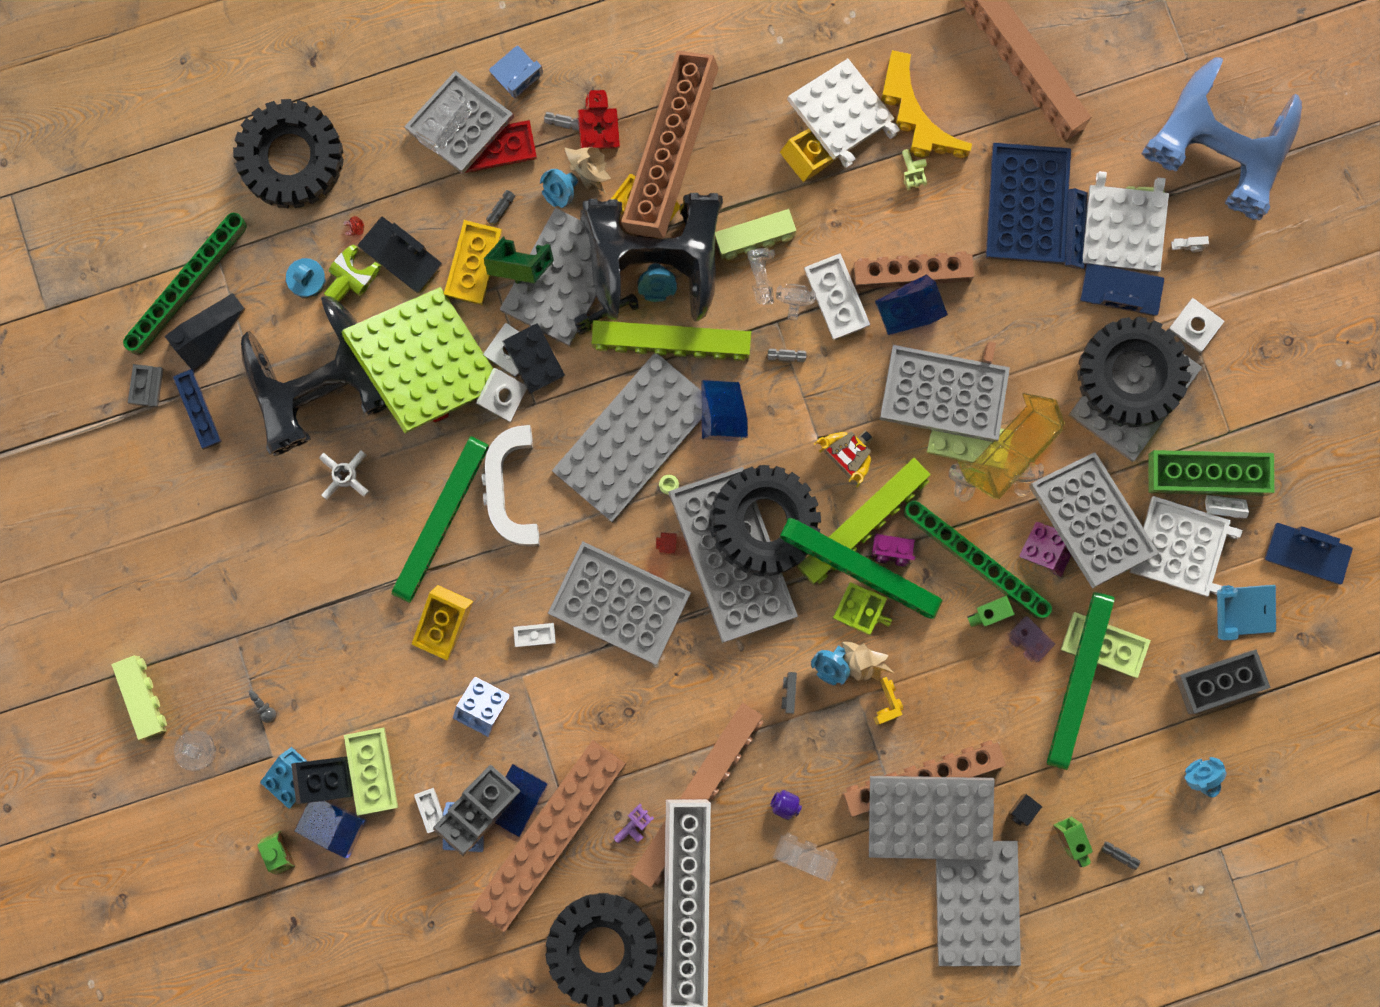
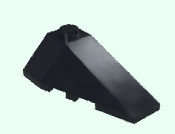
(202, 333)

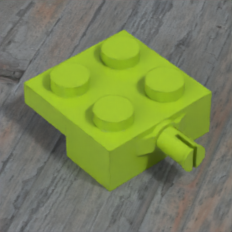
(861, 609)

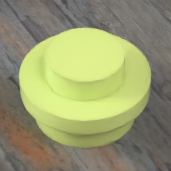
(668, 483)

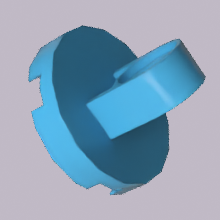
(558, 187)
(305, 277)
(657, 283)
(831, 666)
(1206, 775)

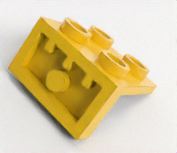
(895, 704)

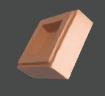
(989, 352)

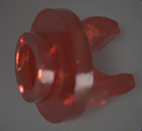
(356, 226)

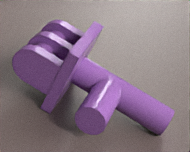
(635, 821)

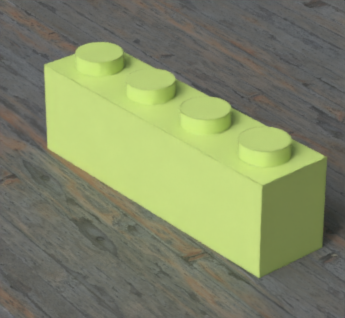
(755, 234)
(139, 698)

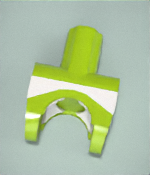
(348, 277)

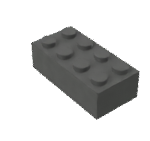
(1222, 681)

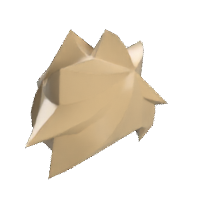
(589, 165)
(864, 662)

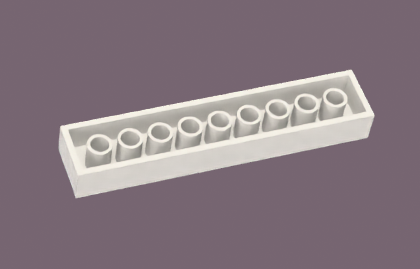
(686, 903)

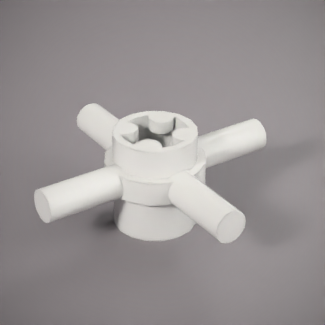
(350, 480)

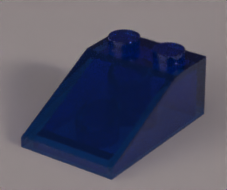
(911, 306)
(723, 411)
(523, 806)
(331, 827)

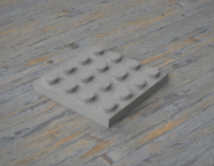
(476, 131)

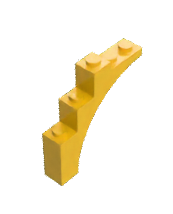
(910, 115)

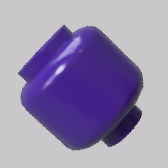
(785, 804)

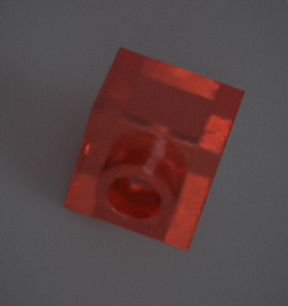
(666, 543)

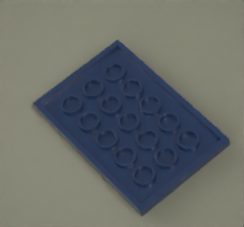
(1028, 203)

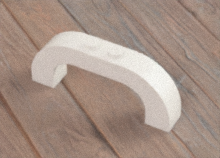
(508, 441)

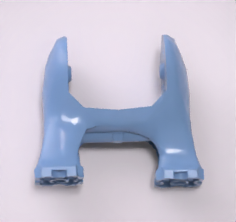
(1195, 123)

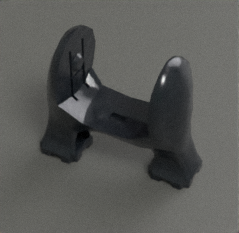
(690, 253)
(282, 400)

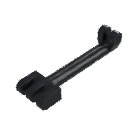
(583, 321)

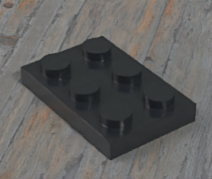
(533, 358)
(321, 780)

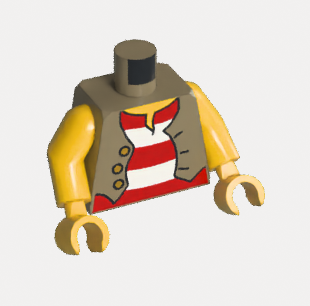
(848, 453)

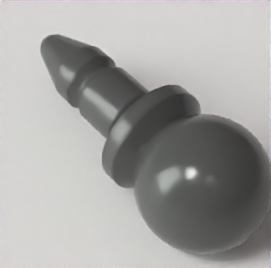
(267, 713)

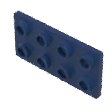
(1122, 289)
(1309, 552)

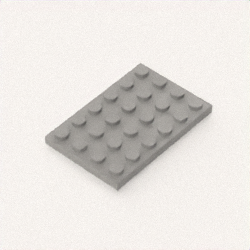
(563, 288)
(1134, 374)
(945, 393)
(1093, 520)
(619, 603)
(931, 817)
(979, 909)

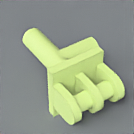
(914, 176)

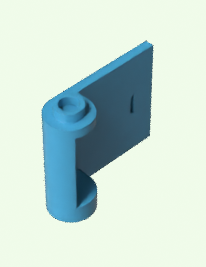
(1245, 610)

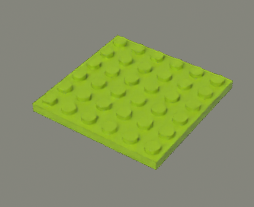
(420, 359)

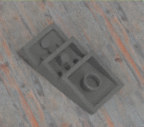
(476, 810)

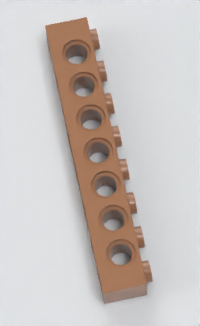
(993, 761)

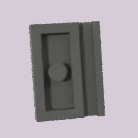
(145, 385)
(789, 684)

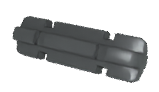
(500, 207)
(1120, 855)

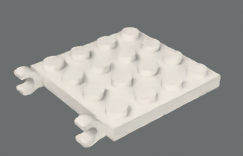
(842, 111)
(1125, 226)
(1187, 546)

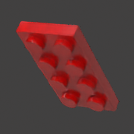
(511, 146)

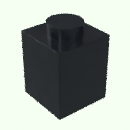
(1024, 810)

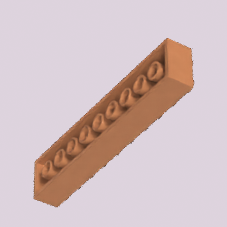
(1030, 65)
(670, 144)
(548, 836)

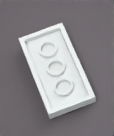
(837, 297)

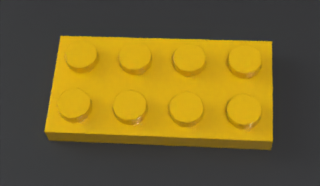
(468, 273)

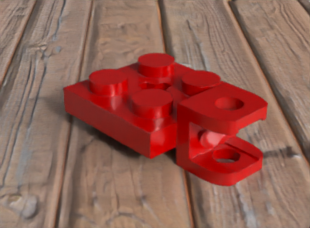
(596, 114)

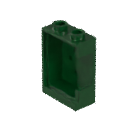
(507, 263)

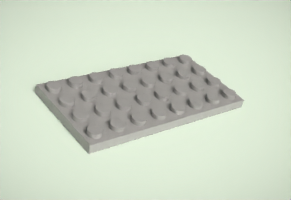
(632, 437)
(735, 598)

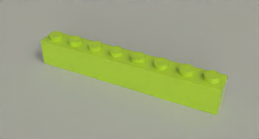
(671, 339)
(870, 516)

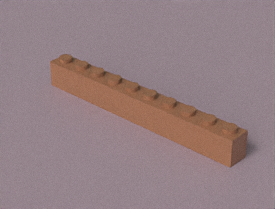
(703, 785)

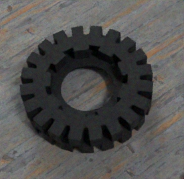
(276, 121)
(1126, 407)
(729, 523)
(564, 955)

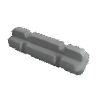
(561, 120)
(787, 355)

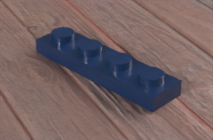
(1076, 228)
(197, 409)

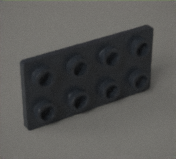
(400, 254)

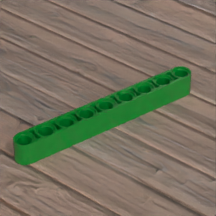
(184, 293)
(440, 519)
(987, 561)
(861, 568)
(1080, 680)

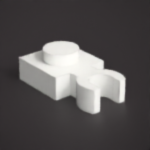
(1195, 244)

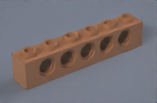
(865, 280)

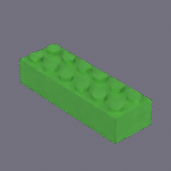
(1211, 473)

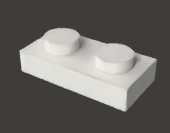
(1226, 506)
(534, 635)
(429, 808)

